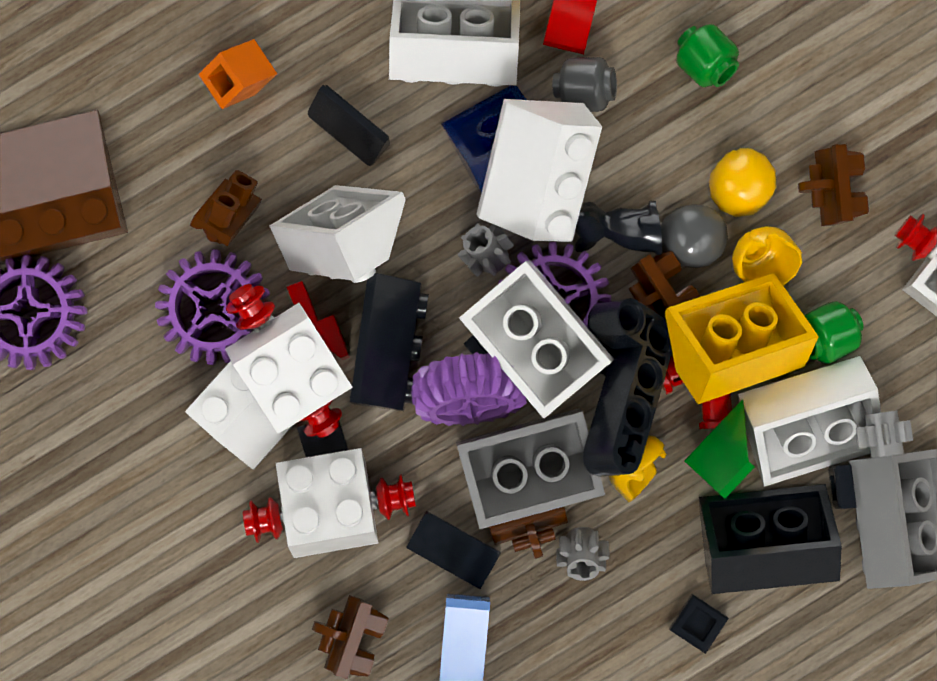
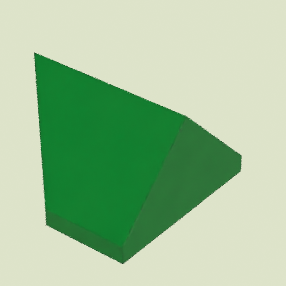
(724, 454)

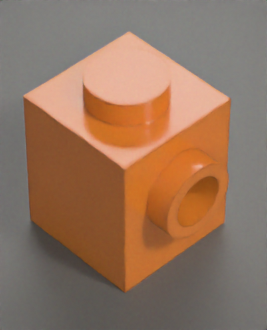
(237, 73)

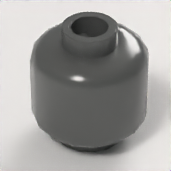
(587, 82)

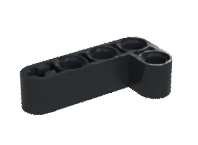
(630, 385)

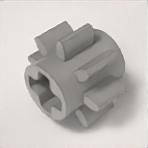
(485, 249)
(884, 434)
(582, 553)

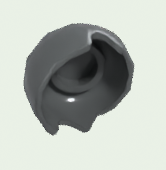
(694, 235)

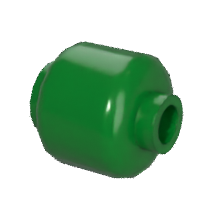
(707, 55)
(837, 330)

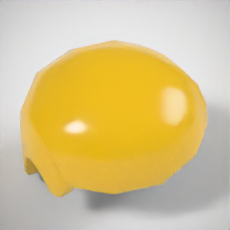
(742, 182)
(766, 252)
(632, 484)

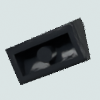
(348, 125)
(453, 549)

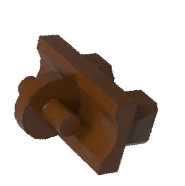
(831, 185)
(228, 208)
(653, 286)
(530, 530)
(343, 635)

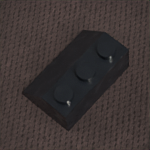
(388, 342)
(770, 539)

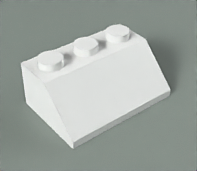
(455, 41)
(539, 168)
(341, 232)
(537, 334)
(235, 418)
(809, 419)

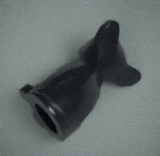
(626, 227)

